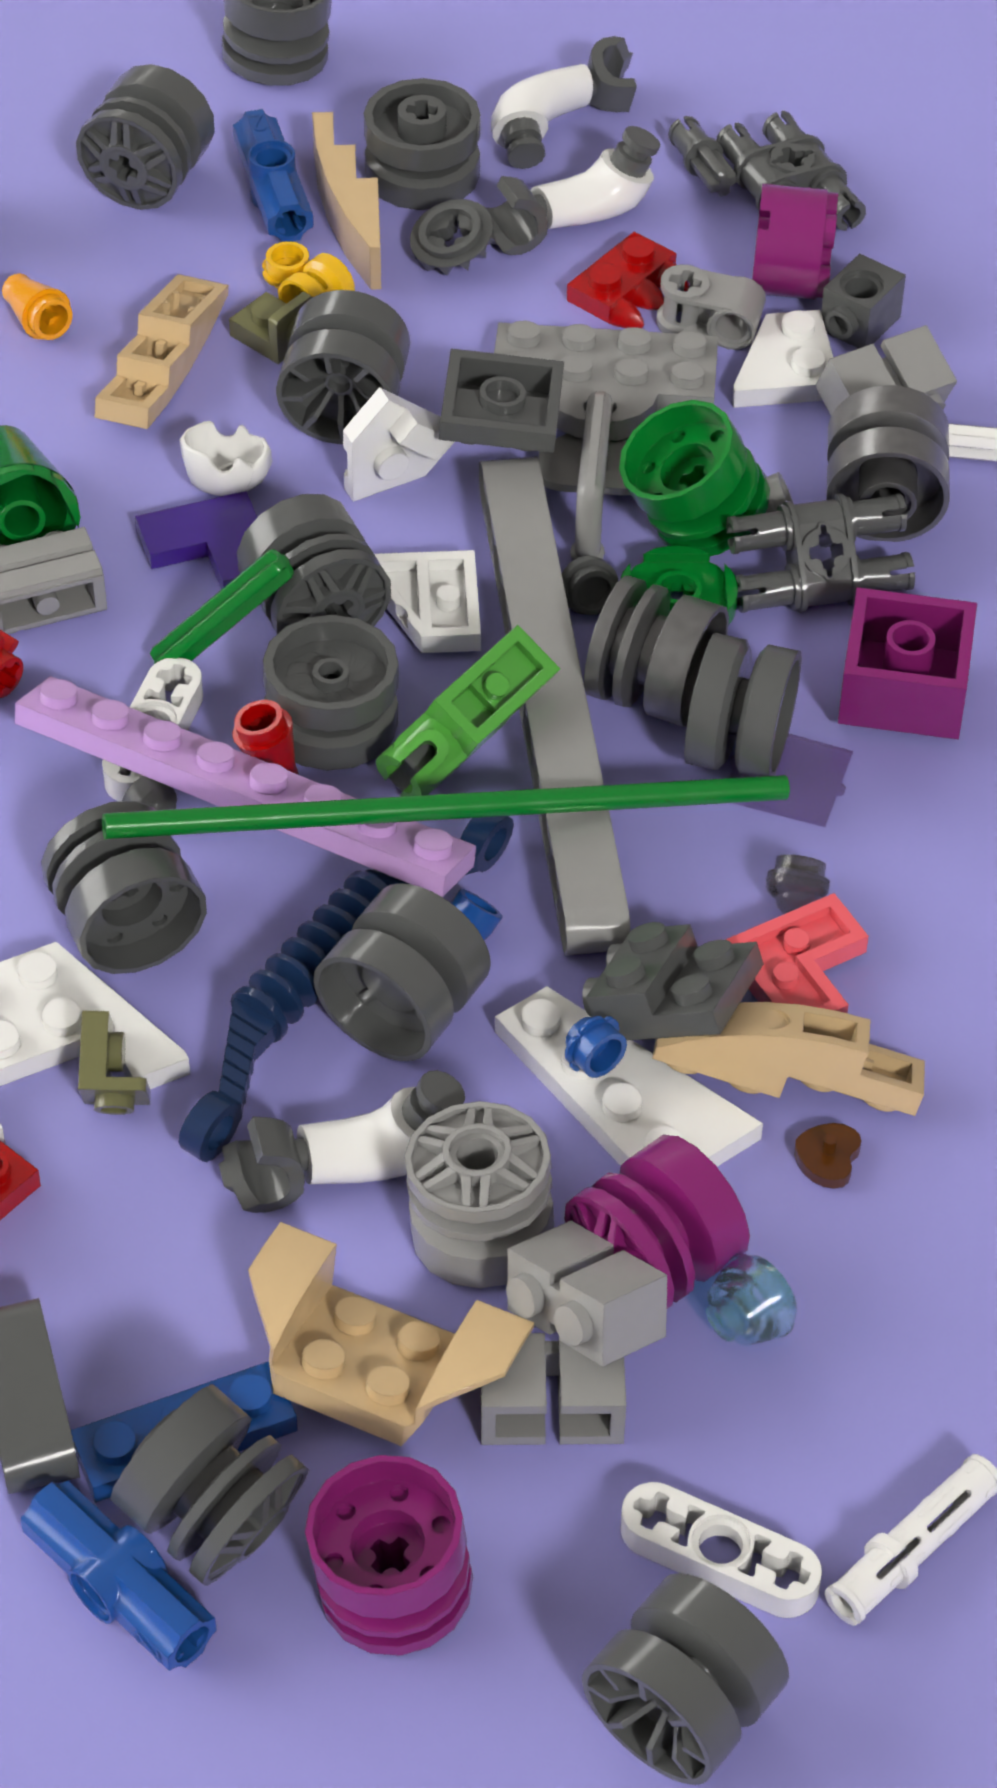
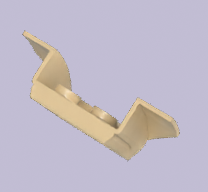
(361, 1356)

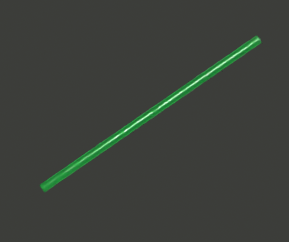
(442, 806)

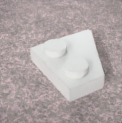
(784, 361)
(435, 598)

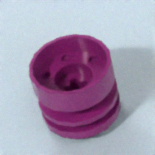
(667, 1211)
(389, 1554)

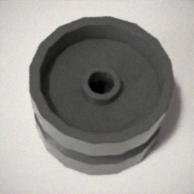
(422, 142)
(337, 687)
(743, 706)

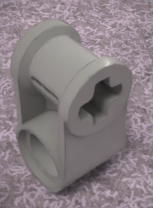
(712, 306)

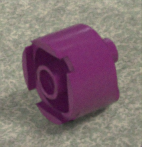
(795, 240)

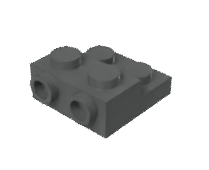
(501, 400)
(669, 985)

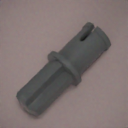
(702, 156)

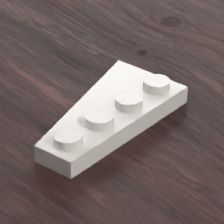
(631, 1101)

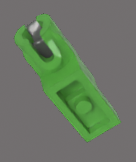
(467, 714)

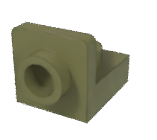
(267, 324)
(101, 1055)

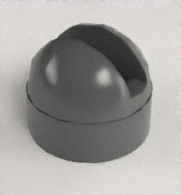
(152, 794)

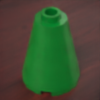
(32, 491)

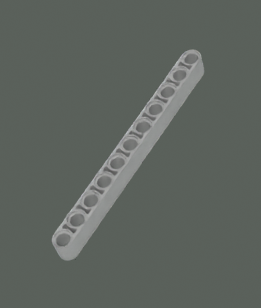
(557, 718)

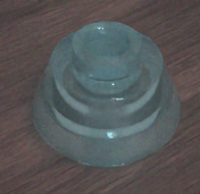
(751, 1302)

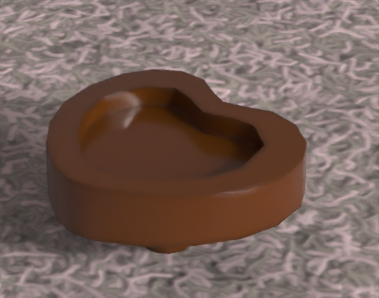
(827, 1153)

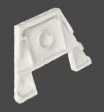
(43, 1016)

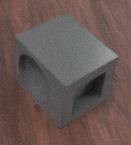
(862, 301)

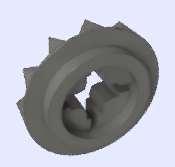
(441, 223)

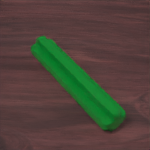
(226, 608)

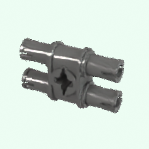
(789, 161)
(829, 524)

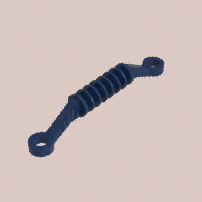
(287, 986)

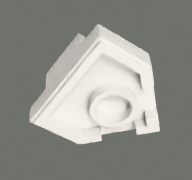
(390, 445)

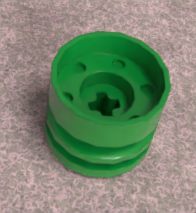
(691, 474)

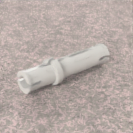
(862, 1590)

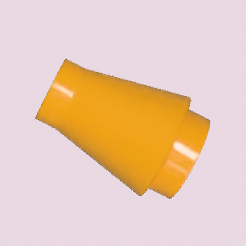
(40, 308)

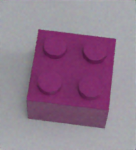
(907, 663)

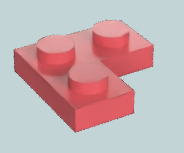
(800, 948)

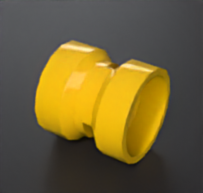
(319, 276)

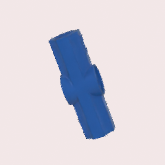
(272, 176)
(118, 1575)

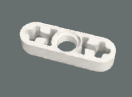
(152, 701)
(709, 1520)

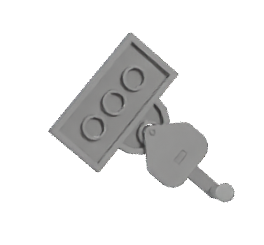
(606, 392)

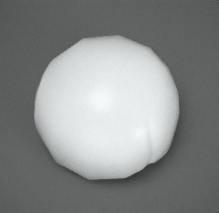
(222, 462)

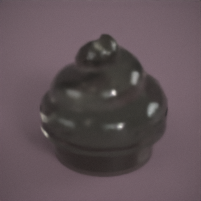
(796, 881)

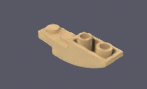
(802, 1042)

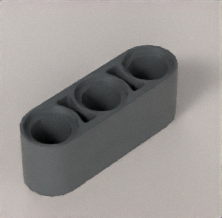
(33, 1415)

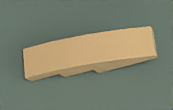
(348, 201)
(162, 352)

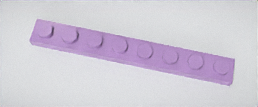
(232, 778)

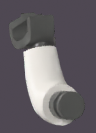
(528, 106)
(600, 193)
(359, 1149)

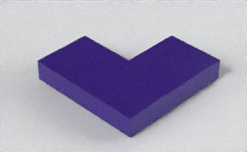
(198, 531)

